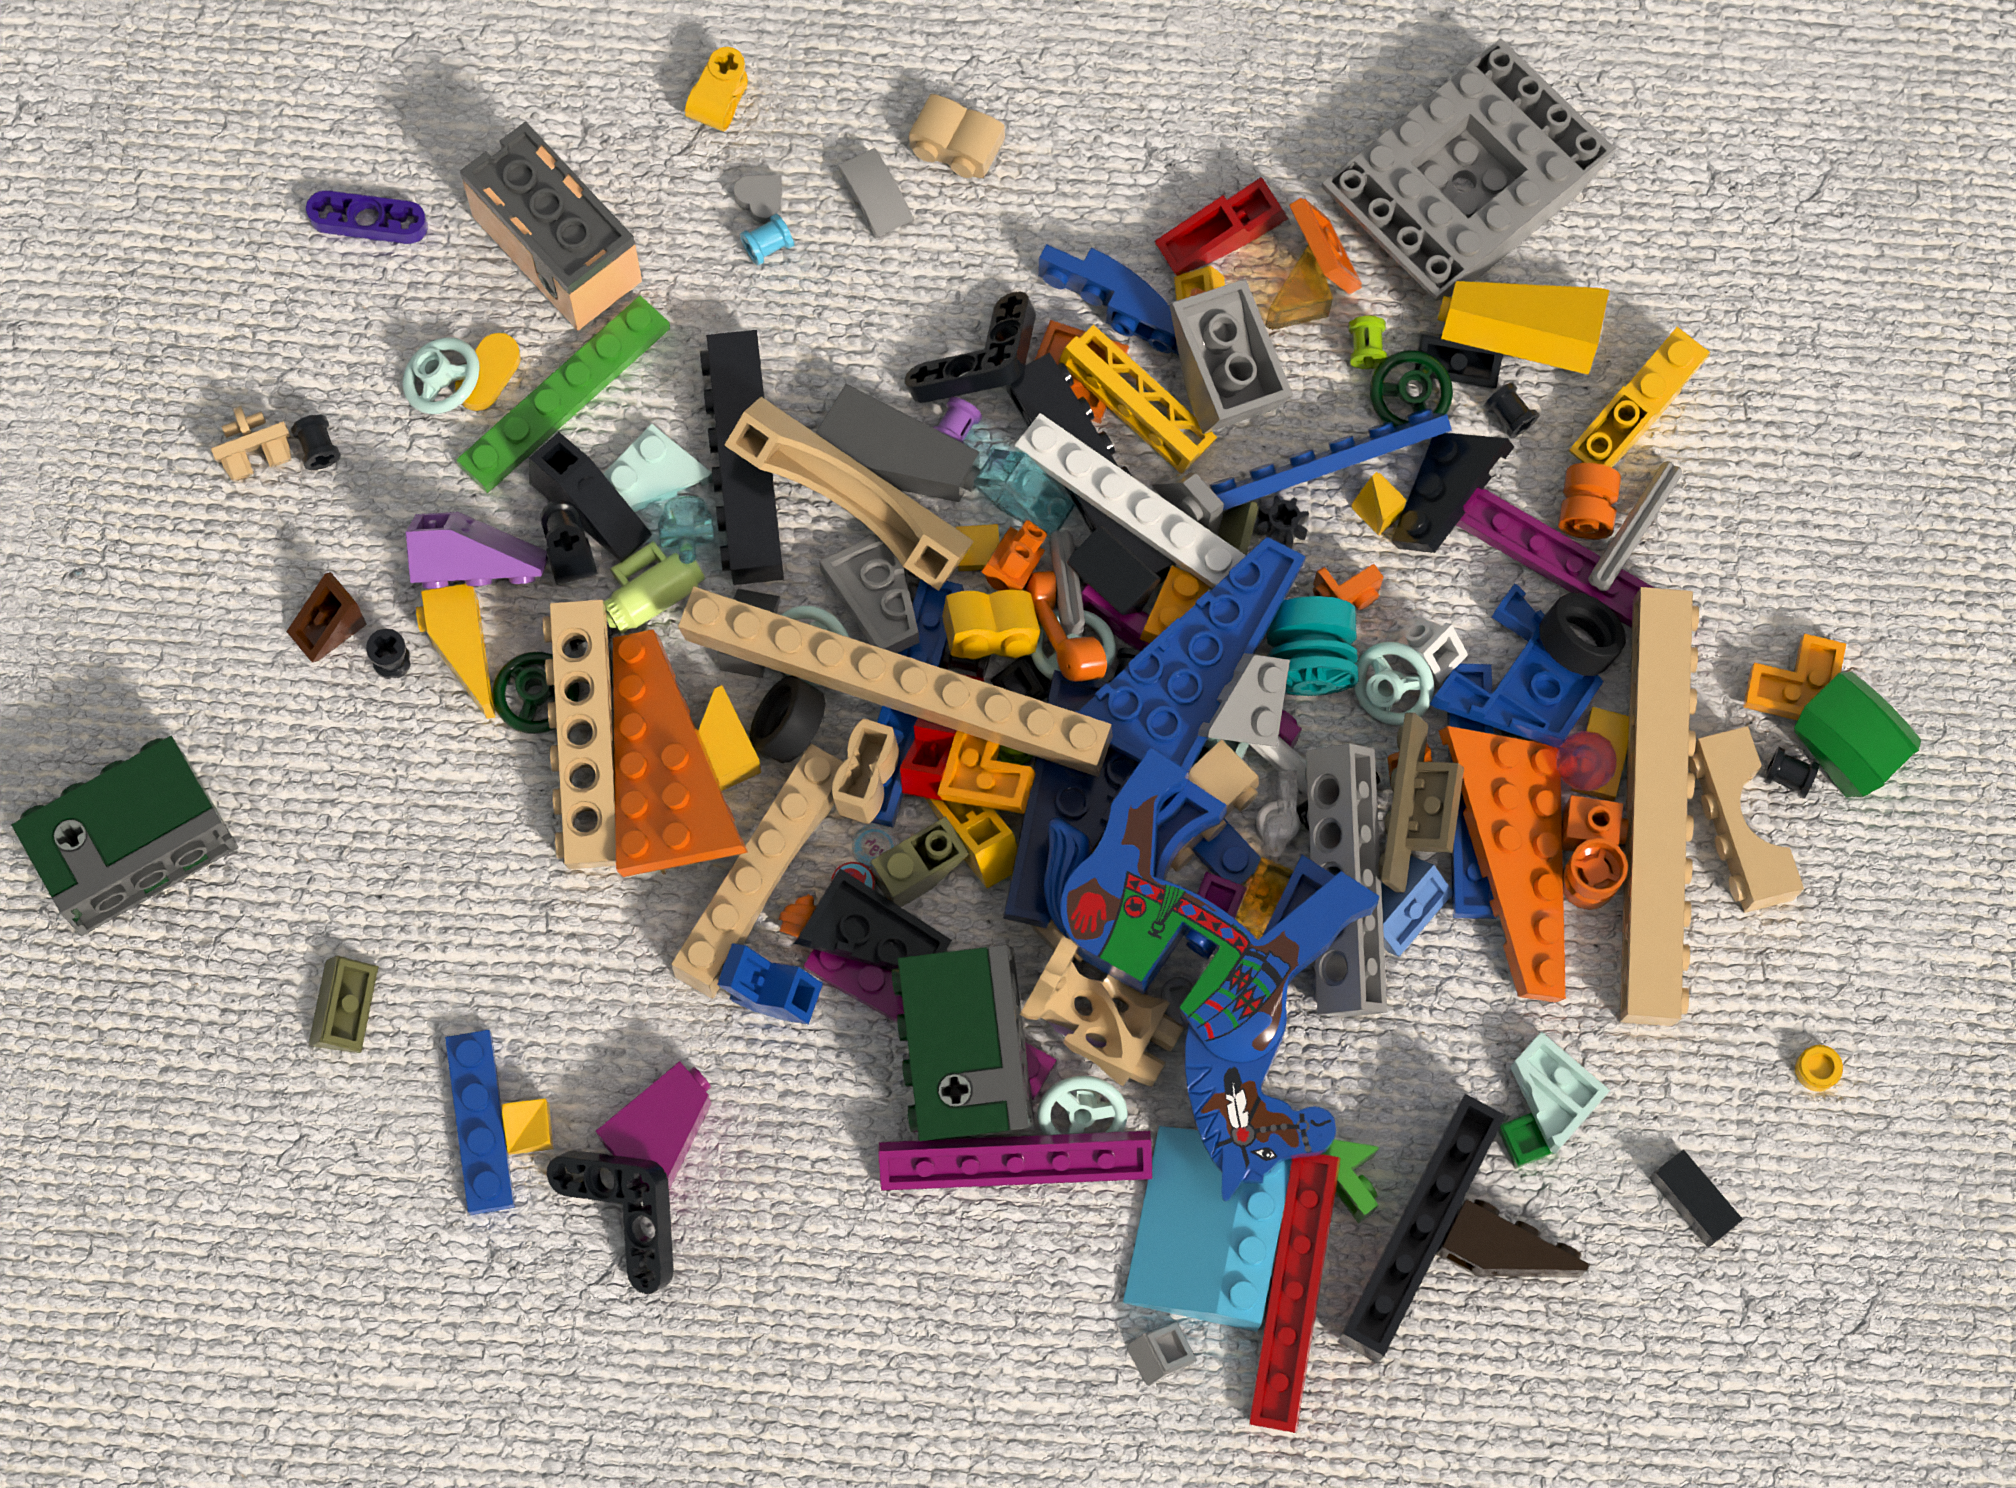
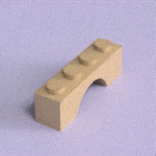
(1759, 870)

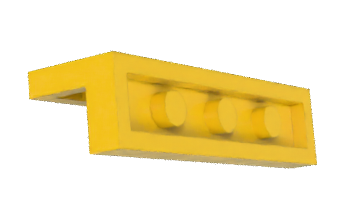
(1133, 404)

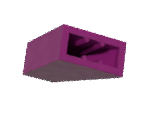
(660, 1120)

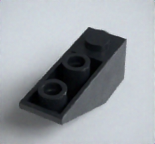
(568, 474)

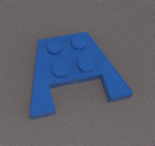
(1535, 695)

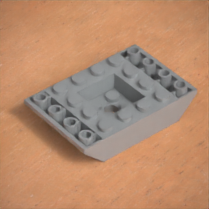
(1484, 125)

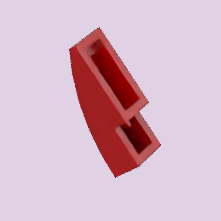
(1221, 228)
(927, 758)

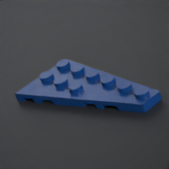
(1183, 670)

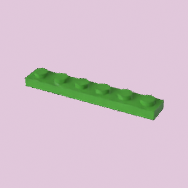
(563, 394)

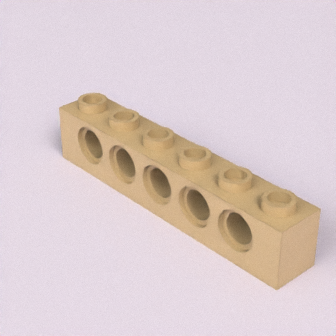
(589, 623)

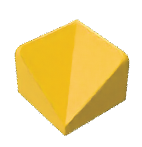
(1379, 503)
(527, 1126)

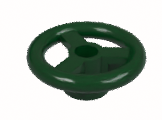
(1418, 377)
(523, 682)

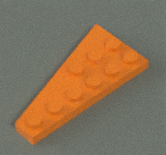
(664, 781)
(1517, 840)

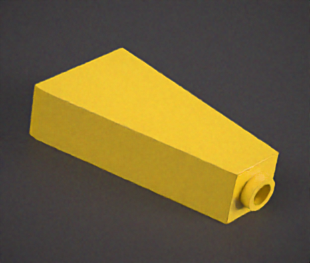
(1527, 321)

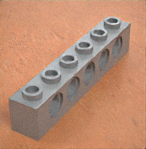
(1354, 817)

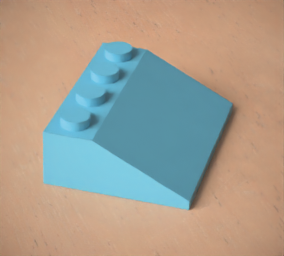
(1196, 1249)

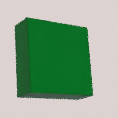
(1524, 1140)

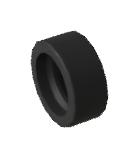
(1570, 649)
(787, 719)

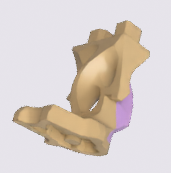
(1119, 1033)

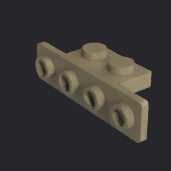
(1422, 804)

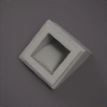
(1161, 1352)

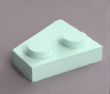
(1556, 1089)

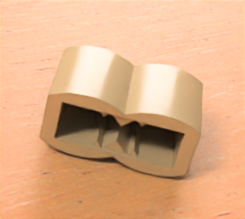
(956, 136)
(870, 764)

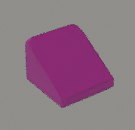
(1222, 893)

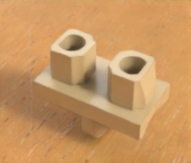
(233, 453)

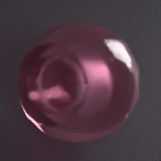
(1586, 761)

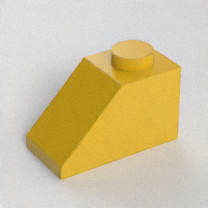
(727, 742)

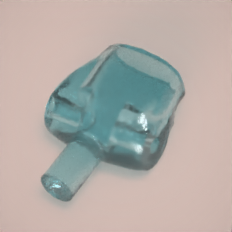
(685, 526)

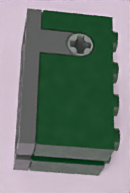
(124, 835)
(967, 1027)

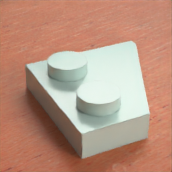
(654, 470)

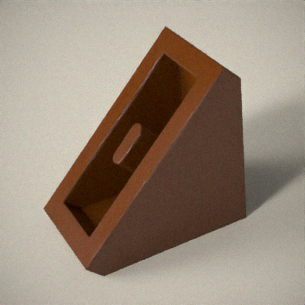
(326, 619)

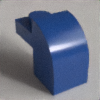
(769, 987)

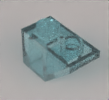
(1023, 490)

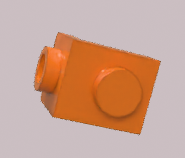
(1359, 590)

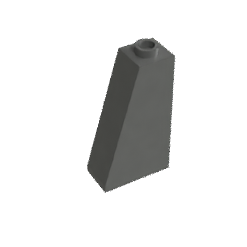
(900, 447)

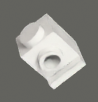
(1426, 639)

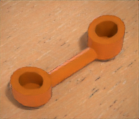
(1076, 657)

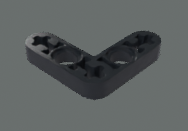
(986, 368)
(630, 1193)

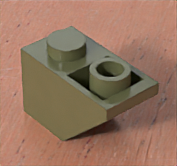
(918, 862)

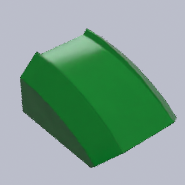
(1855, 735)

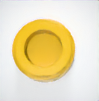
(1818, 1068)

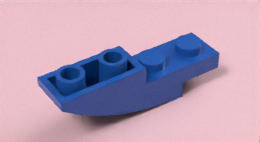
(1101, 280)

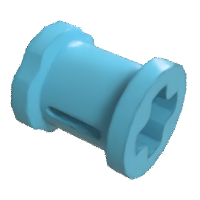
(766, 239)

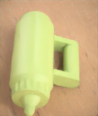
(652, 590)

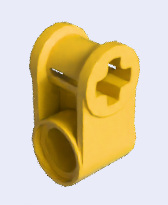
(718, 89)

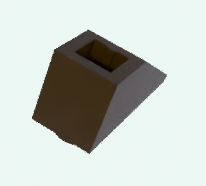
(1497, 1248)

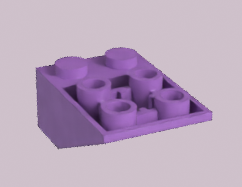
(462, 548)

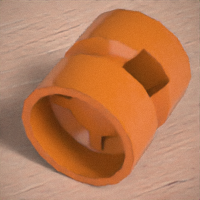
(1589, 496)
(1594, 873)

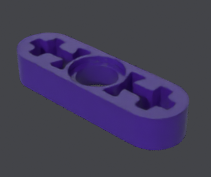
(356, 203)

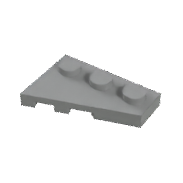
(874, 593)

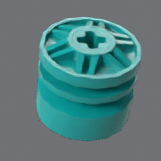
(1317, 641)

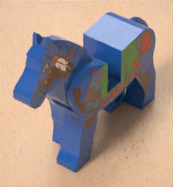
(1236, 1013)

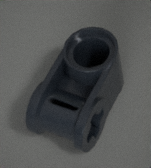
(566, 542)

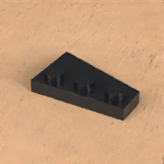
(1445, 482)
(867, 926)

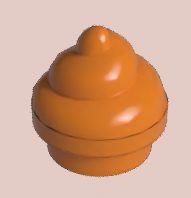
(796, 915)

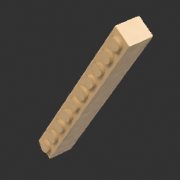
(896, 681)
(1658, 807)

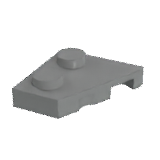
(1193, 498)
(1251, 702)

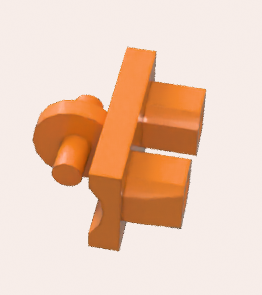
(1015, 557)

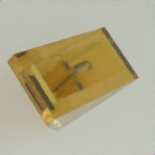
(1303, 295)
(1263, 896)

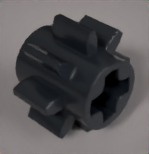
(1290, 515)

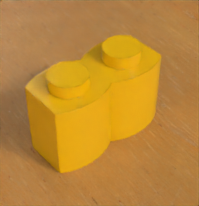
(990, 624)

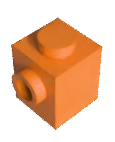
(1592, 819)

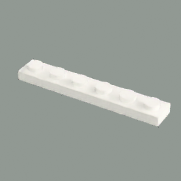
(1128, 502)

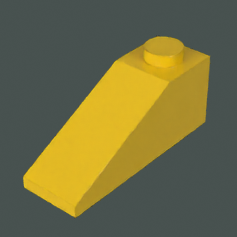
(456, 632)
(984, 835)

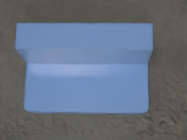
(1411, 911)

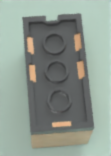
(552, 226)

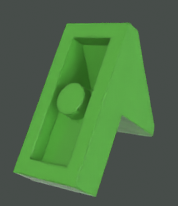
(1354, 1191)

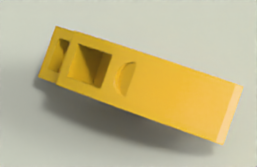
(1641, 401)

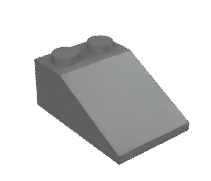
(1227, 357)

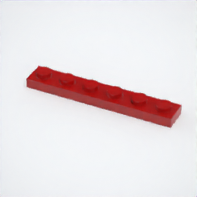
(1295, 1292)

